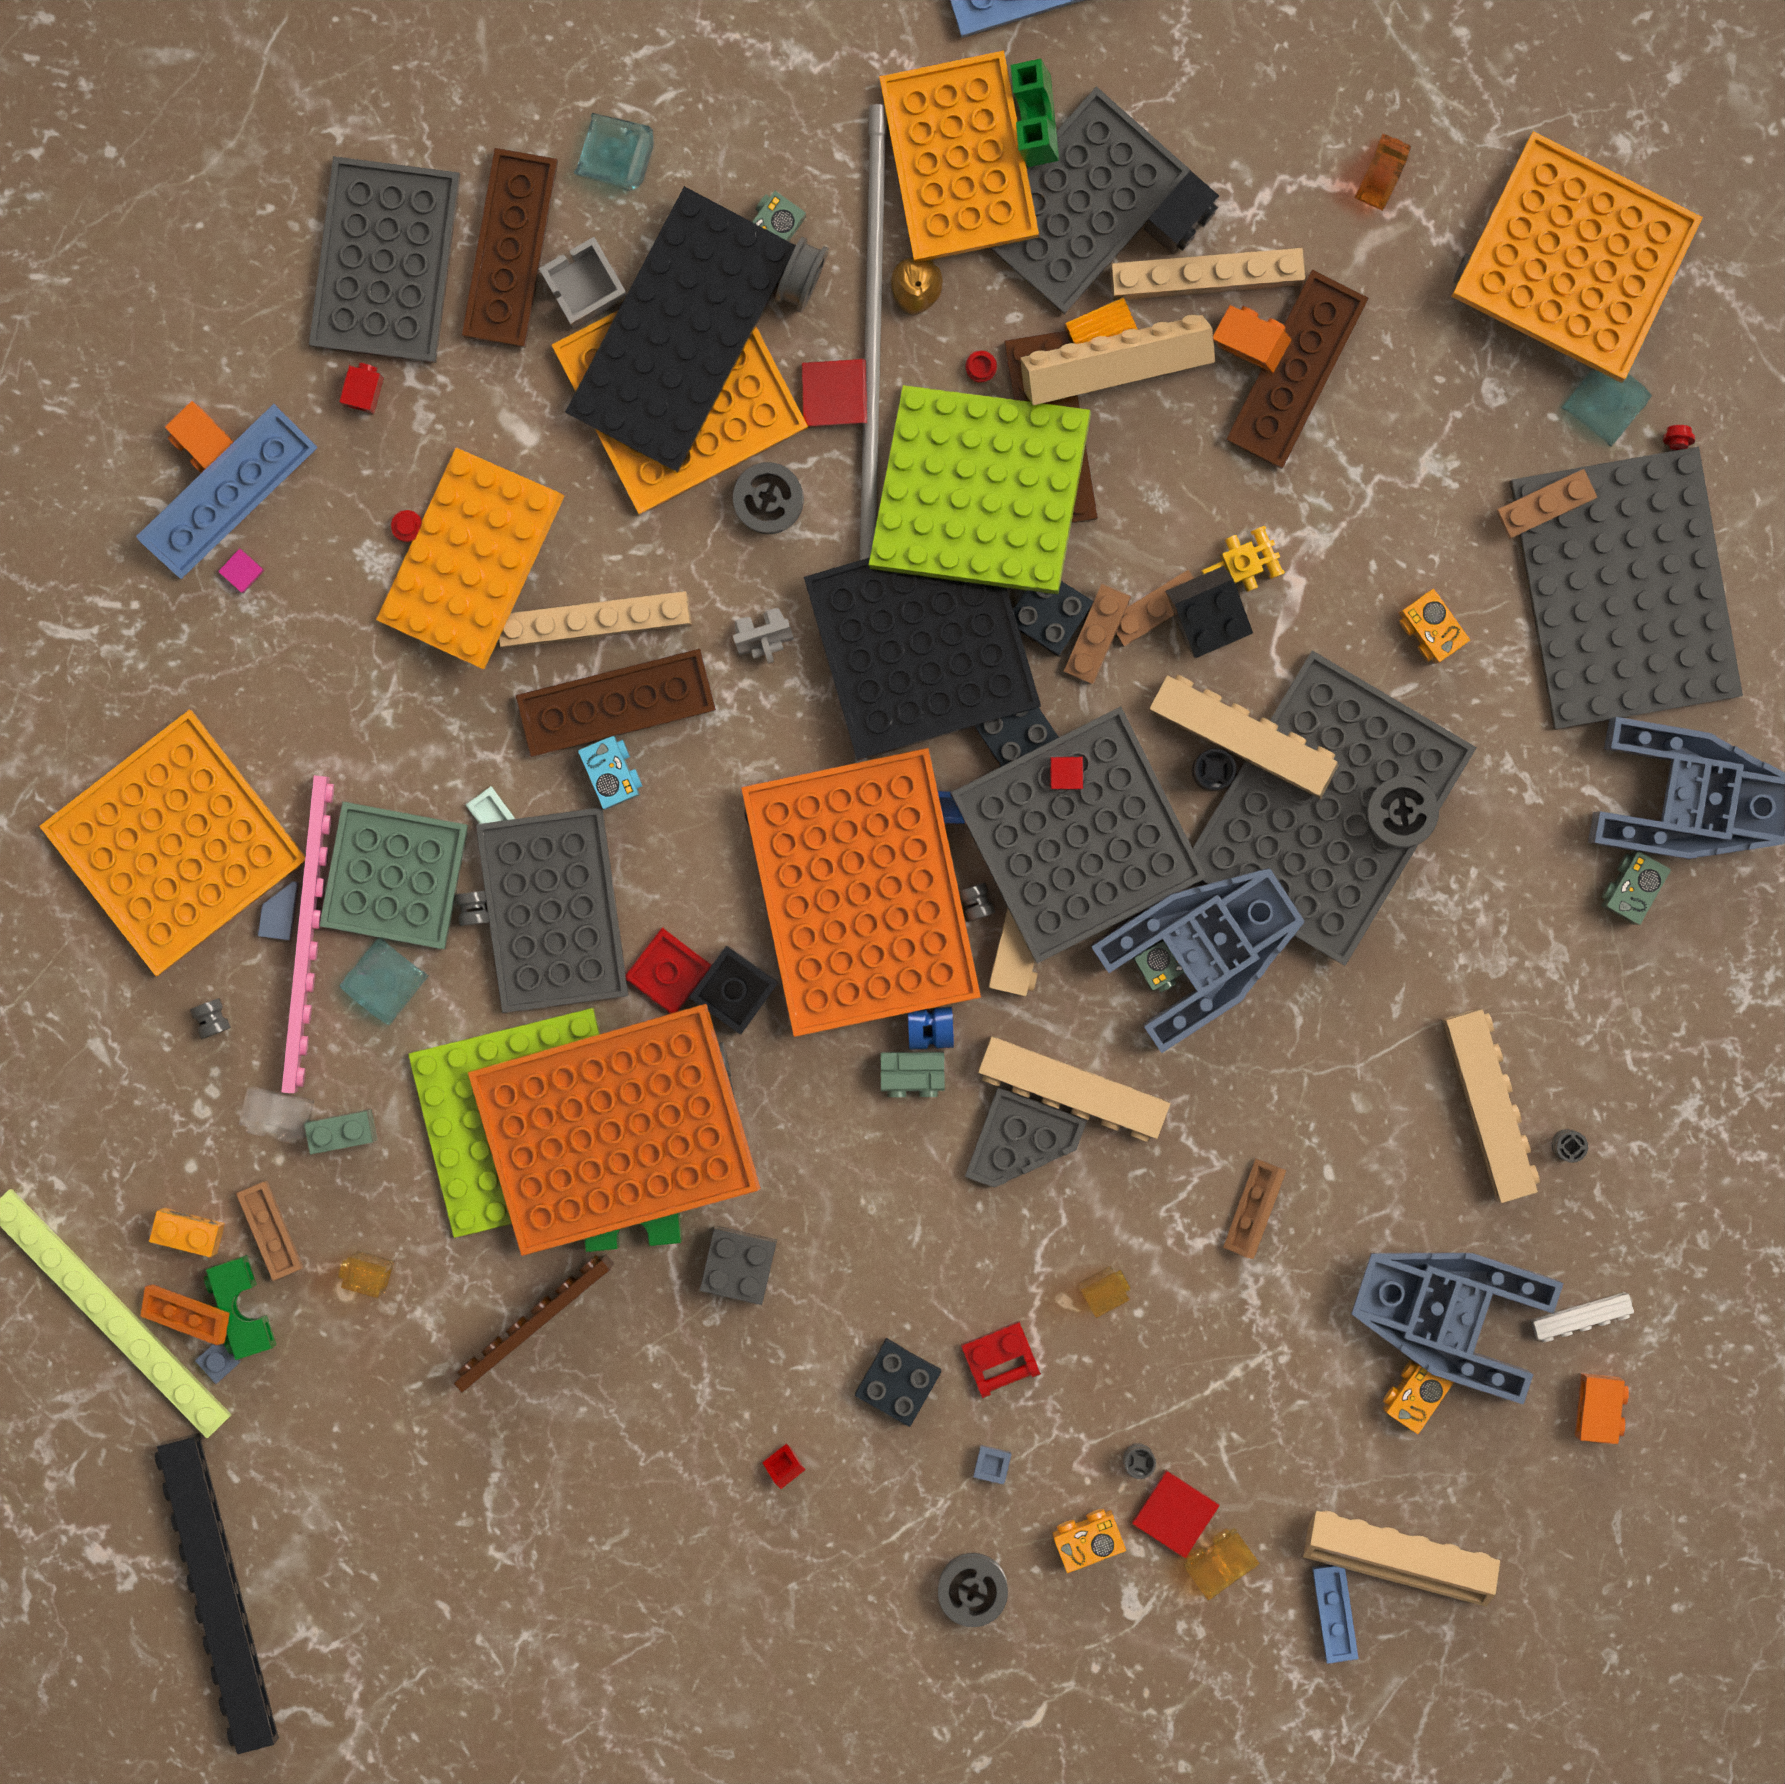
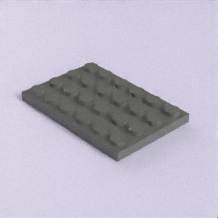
(1091, 199)
(384, 259)
(552, 910)

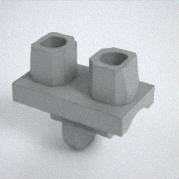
(763, 639)

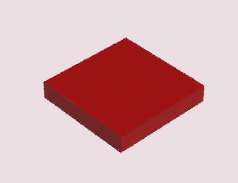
(834, 393)
(668, 971)
(1175, 1513)

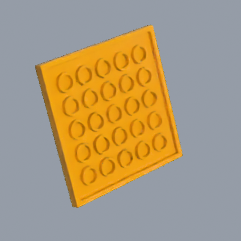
(1577, 257)
(746, 420)
(173, 843)

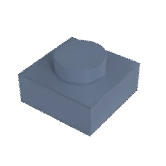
(217, 1362)
(992, 1464)

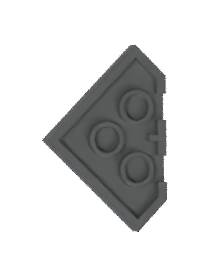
(1020, 1138)

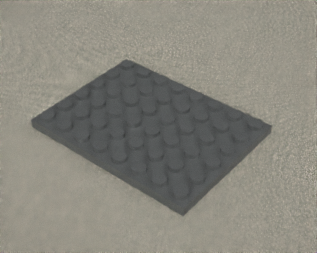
(1630, 592)
(1325, 846)

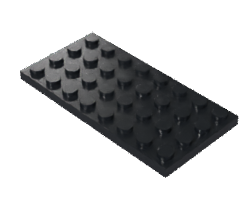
(681, 329)

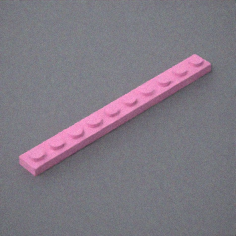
(308, 921)

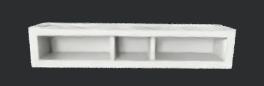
(1582, 1317)

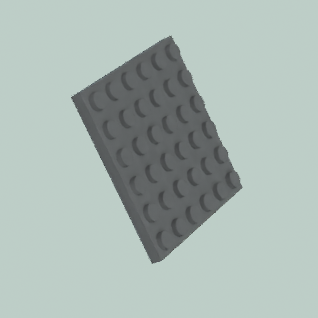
(1078, 855)

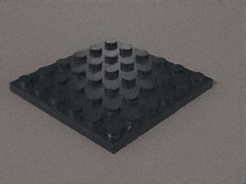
(918, 654)

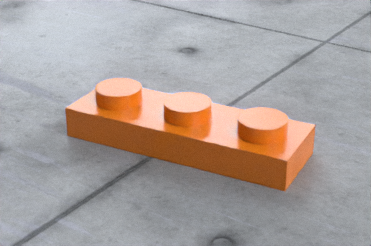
(184, 1314)

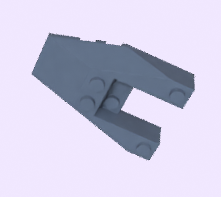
(1713, 796)
(1219, 936)
(1436, 1308)

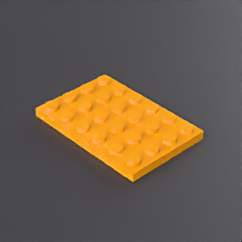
(959, 156)
(470, 558)

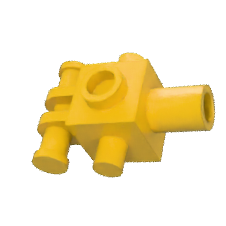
(1243, 560)

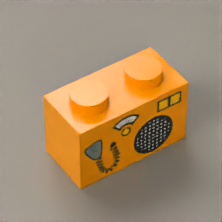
(1433, 627)
(186, 1232)
(1415, 1396)
(1088, 1540)

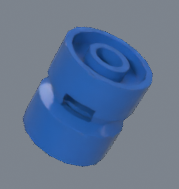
(942, 1028)

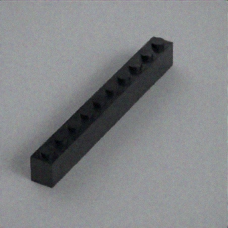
(217, 1593)

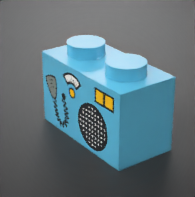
(610, 772)

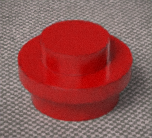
(981, 366)
(1678, 437)
(406, 525)

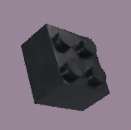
(1181, 212)
(1209, 612)
(734, 989)

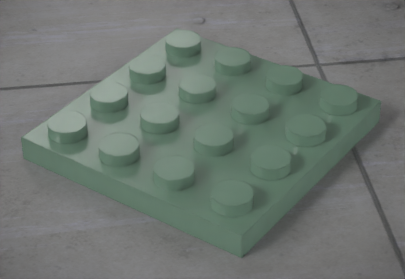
(394, 875)

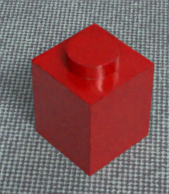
(362, 388)

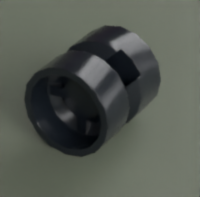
(1213, 769)

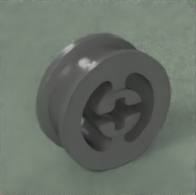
(801, 274)
(744, 489)
(1428, 809)
(961, 1612)

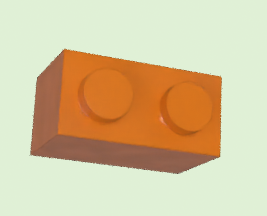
(1252, 337)
(198, 435)
(1601, 1408)

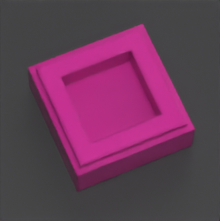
(241, 571)

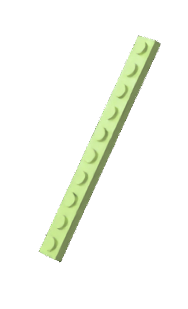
(111, 1315)

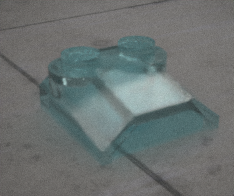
(616, 152)
(1607, 404)
(383, 981)

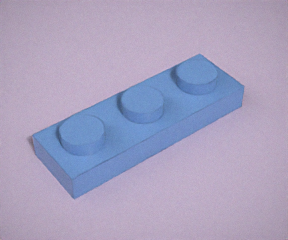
(1335, 1613)

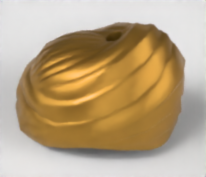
(916, 285)

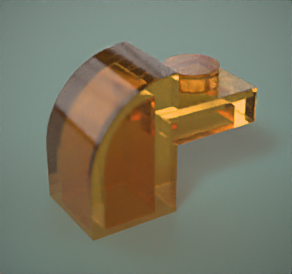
(1383, 172)

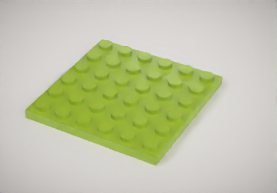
(980, 489)
(453, 1118)

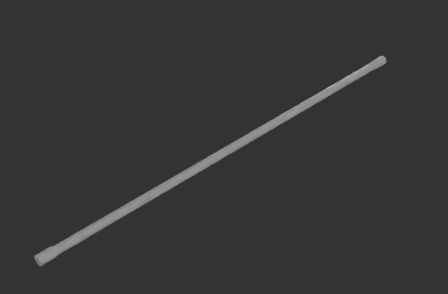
(877, 132)

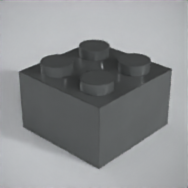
(738, 1265)

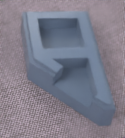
(279, 913)

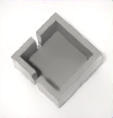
(584, 286)

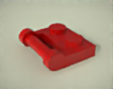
(996, 1349)

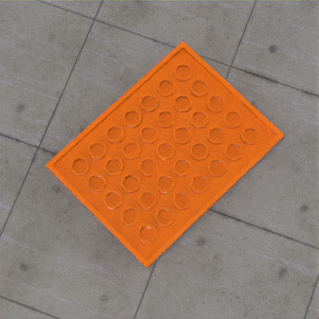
(861, 892)
(614, 1130)

